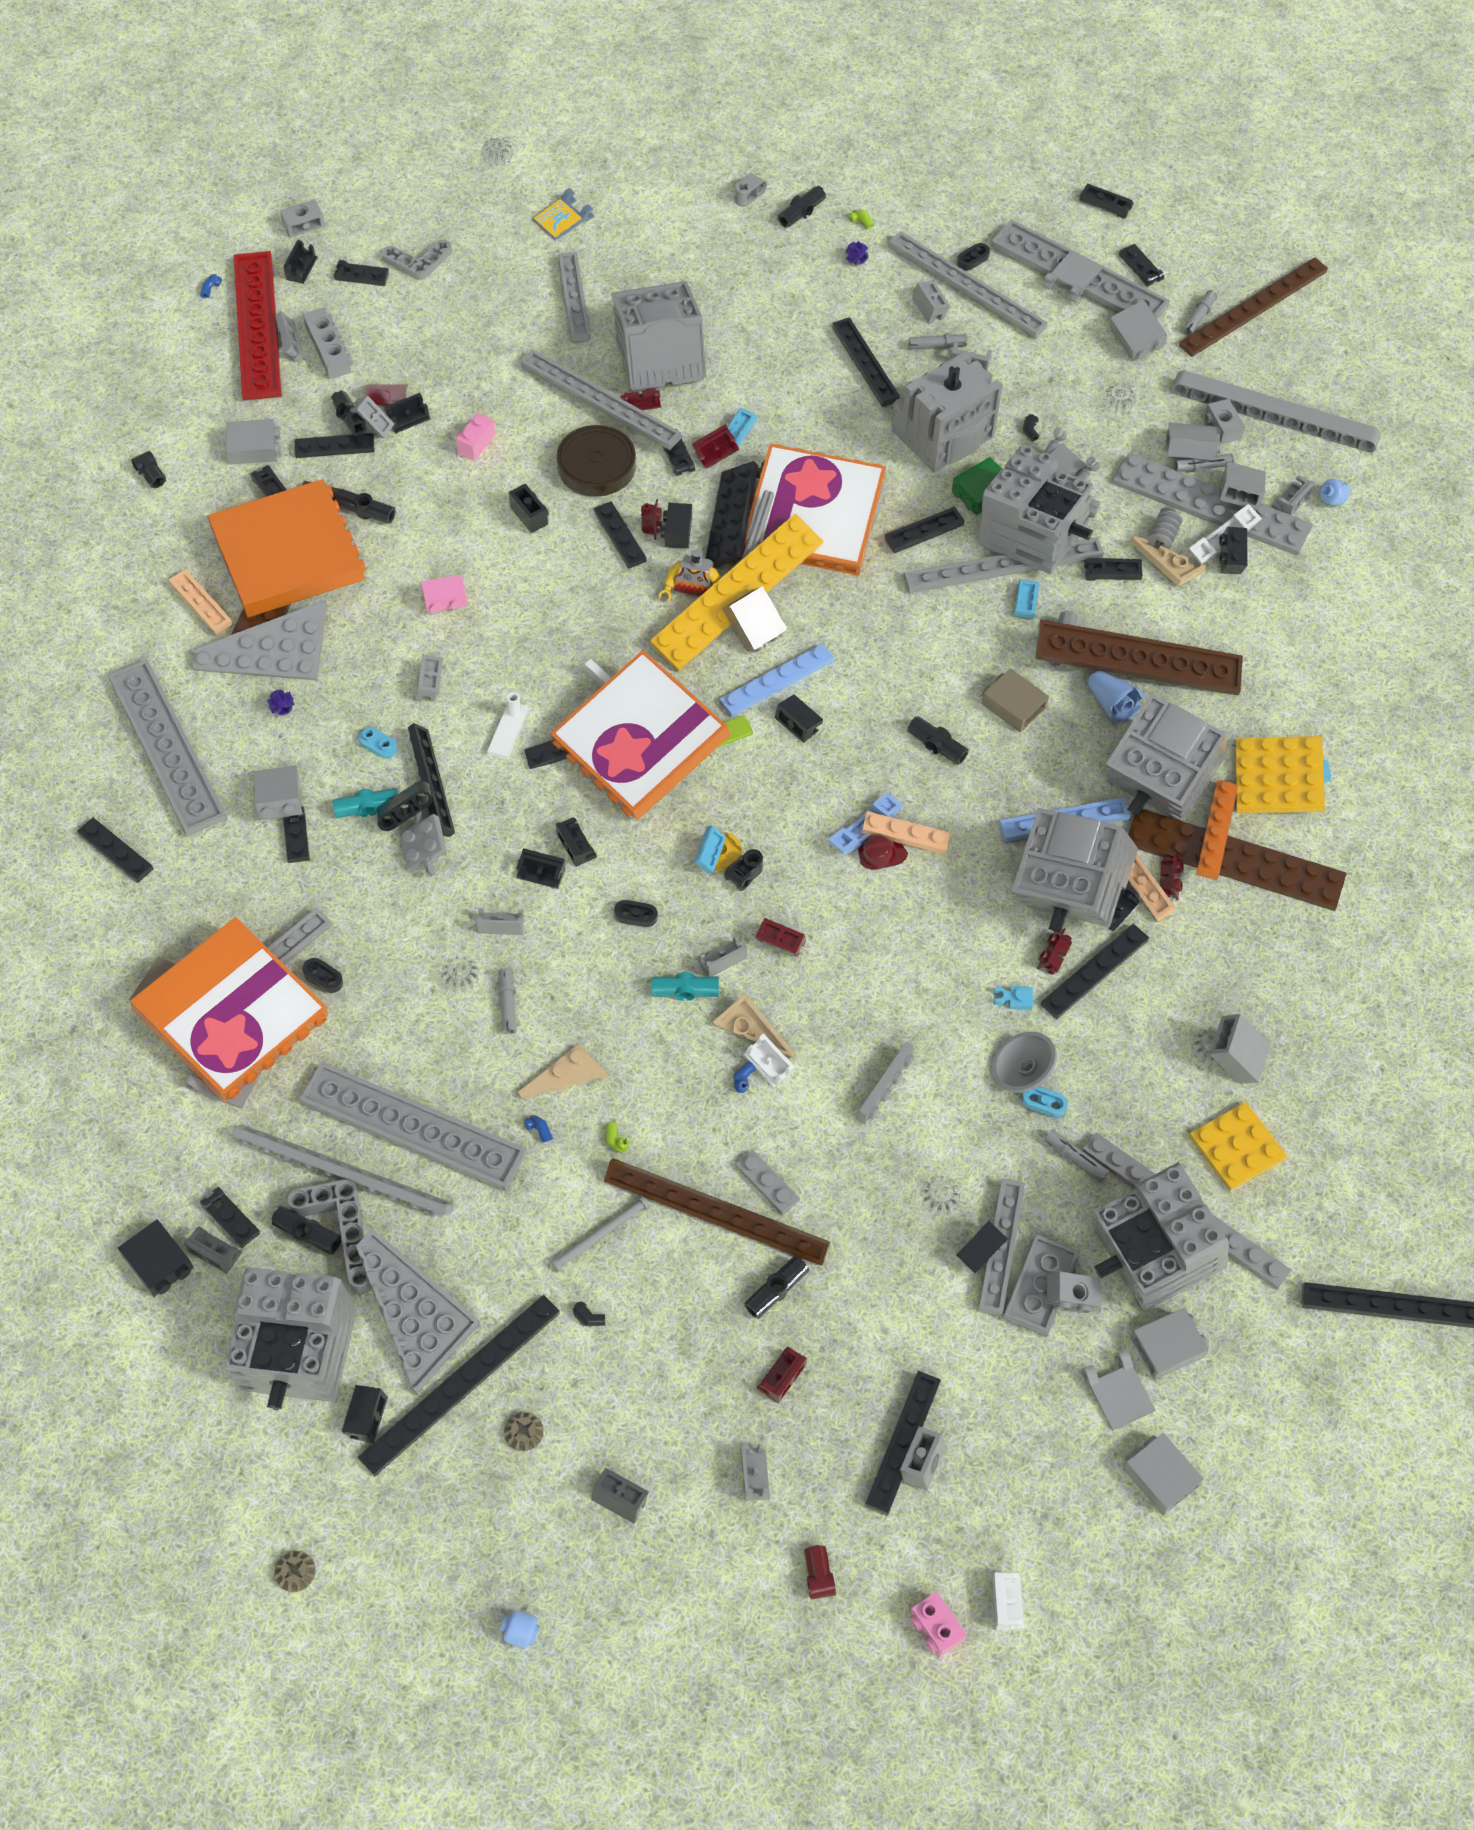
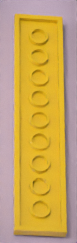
(762, 567)

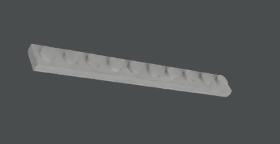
(968, 284)
(601, 399)
(990, 568)
(333, 1167)
(1240, 1248)

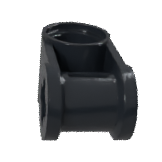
(743, 872)

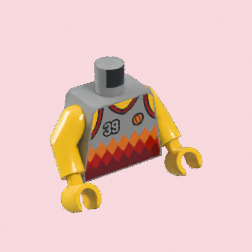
(691, 575)

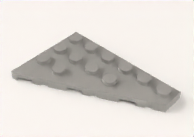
(276, 648)
(419, 1314)

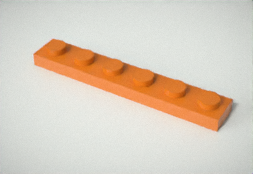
(1217, 830)

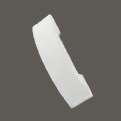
(1209, 547)

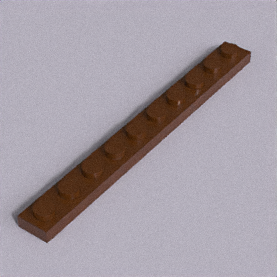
(1253, 307)
(717, 1211)

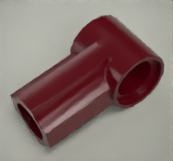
(819, 1578)

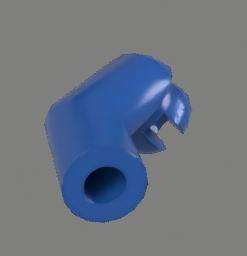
(212, 280)
(741, 1077)
(540, 1125)

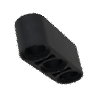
(399, 814)

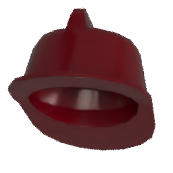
(881, 853)

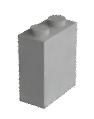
(1138, 330)
(252, 441)
(1192, 441)
(1242, 485)
(277, 792)
(1240, 1049)
(1170, 1343)
(1162, 1473)

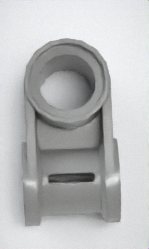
(749, 189)

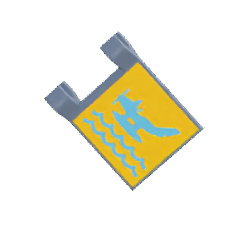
(562, 216)

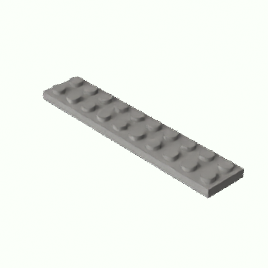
(1045, 255)
(1204, 502)
(167, 747)
(413, 1126)

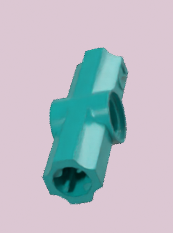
(362, 803)
(685, 986)

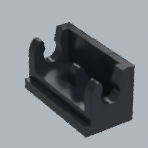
(299, 262)
(407, 413)
(798, 718)
(575, 842)
(540, 868)
(1125, 905)
(982, 1247)
(365, 1413)

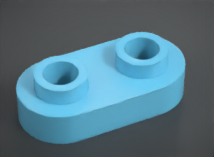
(377, 741)
(1045, 1099)

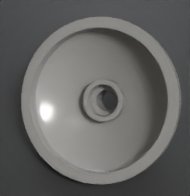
(1024, 1062)

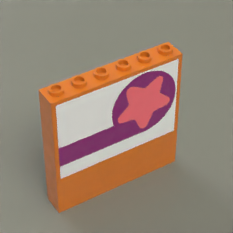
(229, 1009)

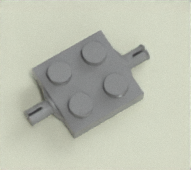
(423, 843)

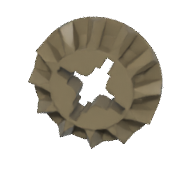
(522, 1442)
(294, 1583)

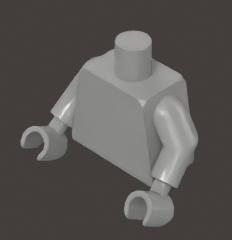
(1067, 460)

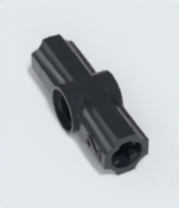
(801, 206)
(353, 420)
(365, 506)
(937, 740)
(295, 1224)
(766, 1297)

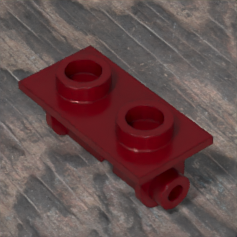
(647, 400)
(650, 519)
(1172, 868)
(1049, 957)

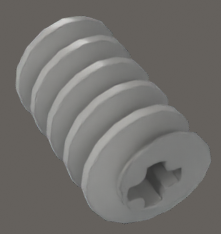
(1165, 528)

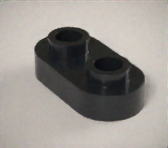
(970, 257)
(636, 912)
(323, 976)

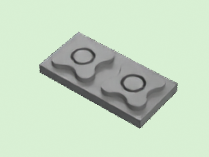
(1029, 1297)

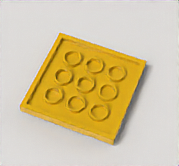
(1280, 774)

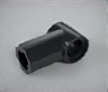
(148, 467)

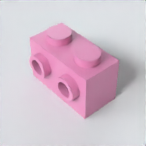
(475, 436)
(444, 593)
(937, 1624)

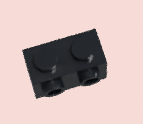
(528, 508)
(678, 525)
(1233, 550)

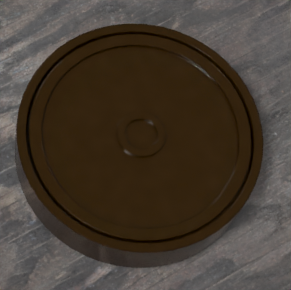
(596, 460)

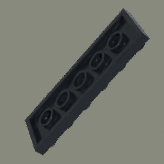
(731, 514)

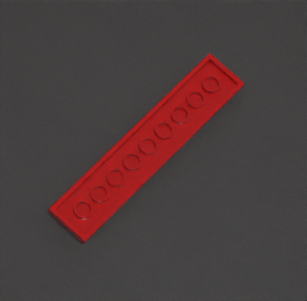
(257, 326)

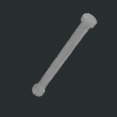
(641, 1204)

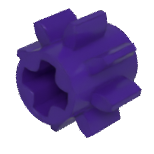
(857, 253)
(280, 702)

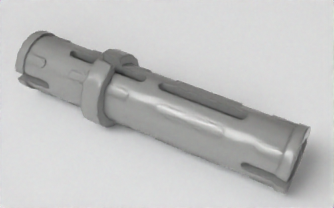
(1203, 307)
(937, 341)
(1182, 465)
(507, 994)
(1072, 1152)

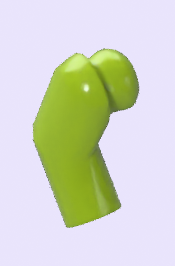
(861, 216)
(614, 1141)

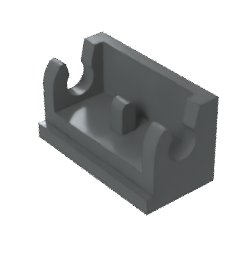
(212, 1250)
(619, 1495)

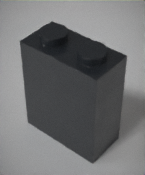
(156, 1258)

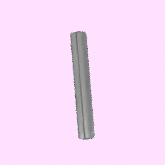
(759, 522)

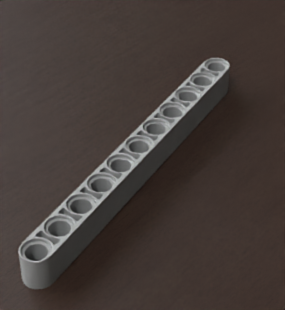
(1278, 411)

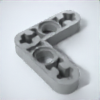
(417, 264)

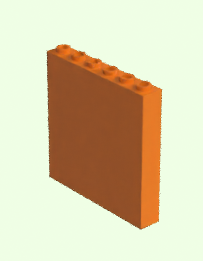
(286, 547)

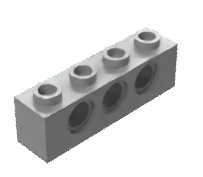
(327, 343)

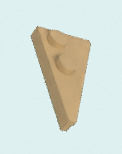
(1169, 562)
(749, 1022)
(571, 1069)

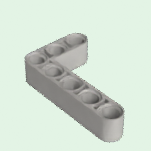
(347, 1225)

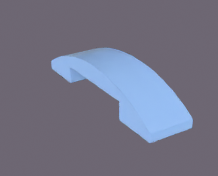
(851, 838)

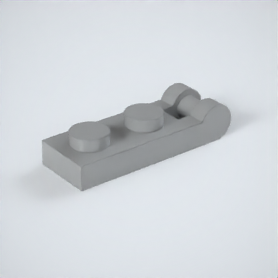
(288, 337)

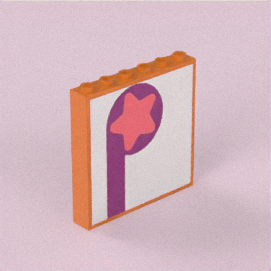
(829, 494)
(639, 735)

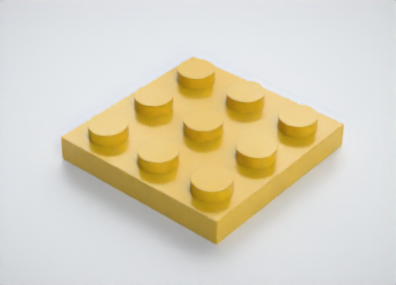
(1238, 1146)

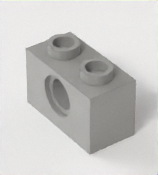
(302, 218)
(1225, 419)
(1086, 1290)
(923, 1458)

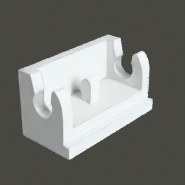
(769, 1061)
(1007, 1601)

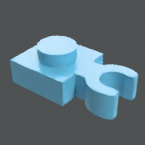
(1018, 997)

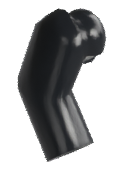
(1028, 427)
(585, 1316)

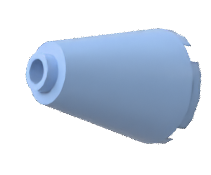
(1115, 696)

